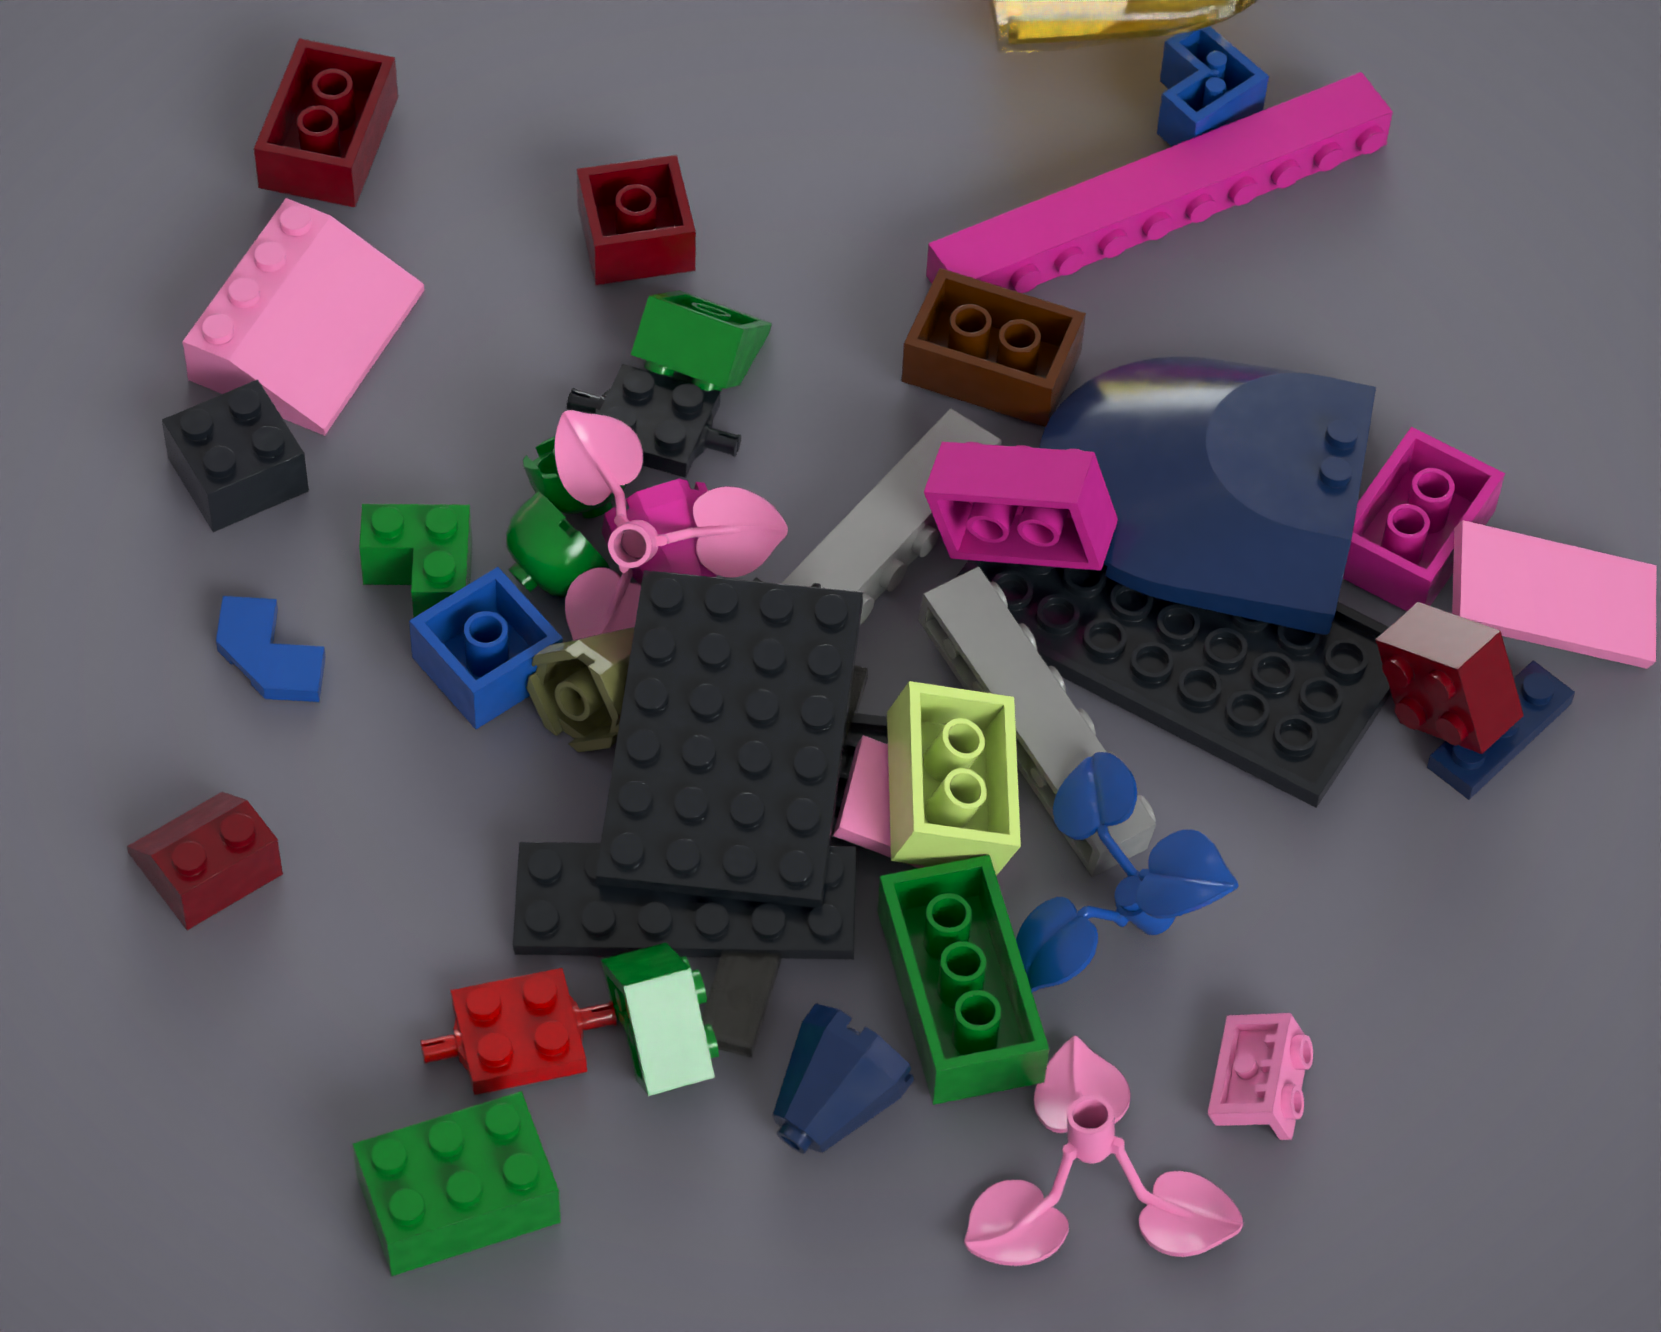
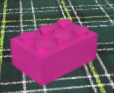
(1021, 505)
(1409, 518)

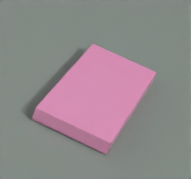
(1555, 594)

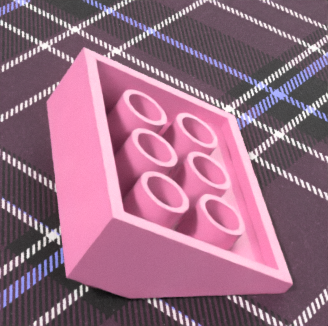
(301, 317)

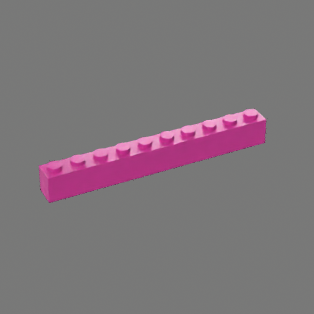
(1169, 188)

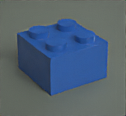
(481, 646)

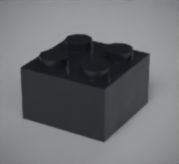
(235, 455)

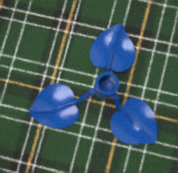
(1181, 875)

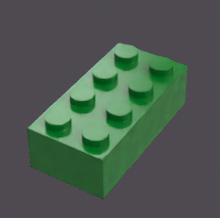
(962, 979)

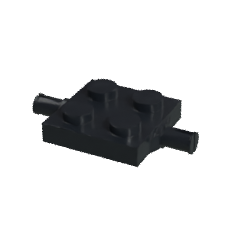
(665, 413)

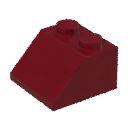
(209, 857)

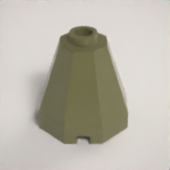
(583, 687)

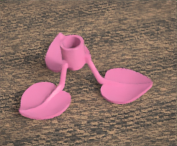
(599, 455)
(1085, 1100)

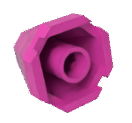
(668, 510)

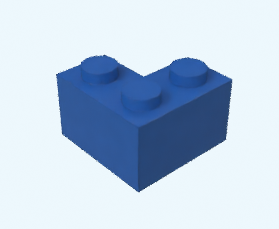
(1206, 85)

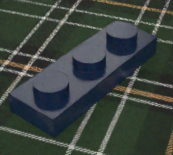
(1542, 701)

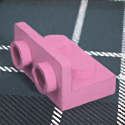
(1261, 1073)

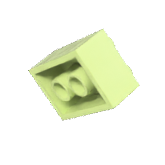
(952, 776)

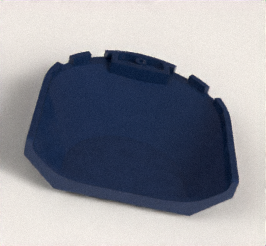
(1226, 482)

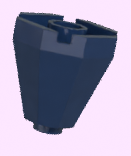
(836, 1081)

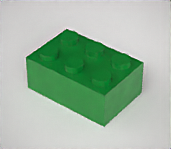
(457, 1183)

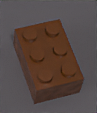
(993, 347)

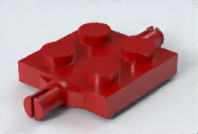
(518, 1031)

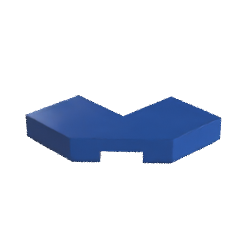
(274, 670)

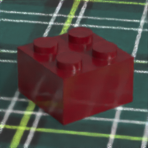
(636, 219)
(1450, 677)

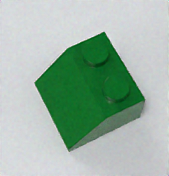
(698, 339)

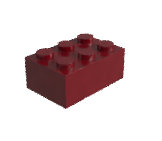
(326, 122)

